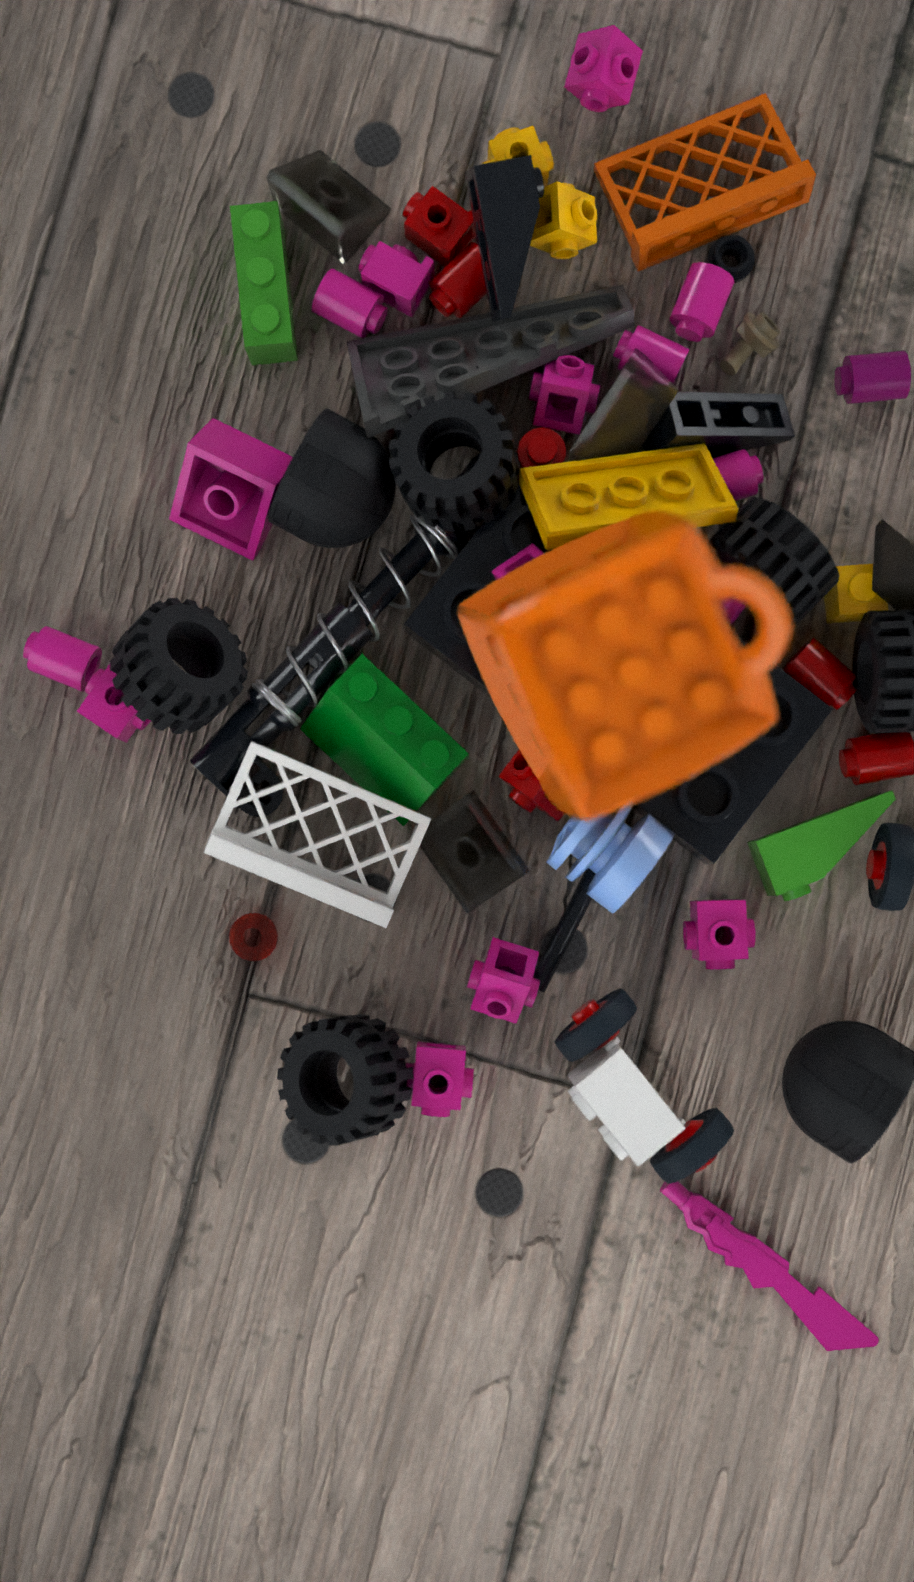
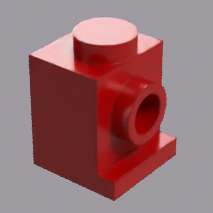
(438, 240)

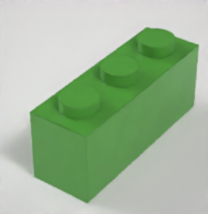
(263, 283)

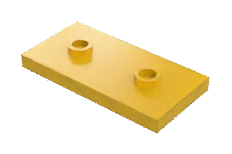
(598, 492)

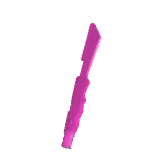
(765, 1268)

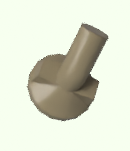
(757, 335)

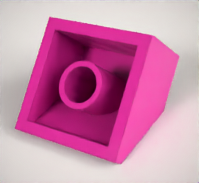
(228, 487)

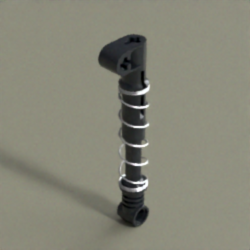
(327, 651)

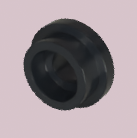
(737, 247)

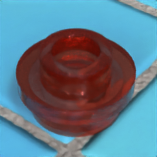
(267, 929)

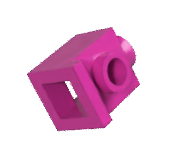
(397, 275)

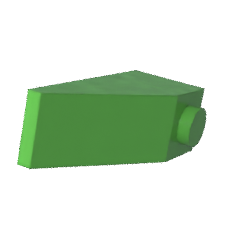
(810, 849)

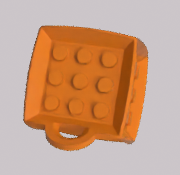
(624, 661)

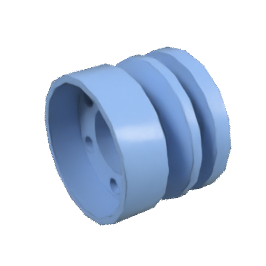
(613, 851)

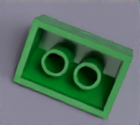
(383, 738)

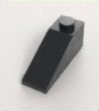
(504, 214)
(722, 422)

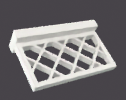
(300, 873)

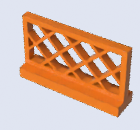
(728, 209)

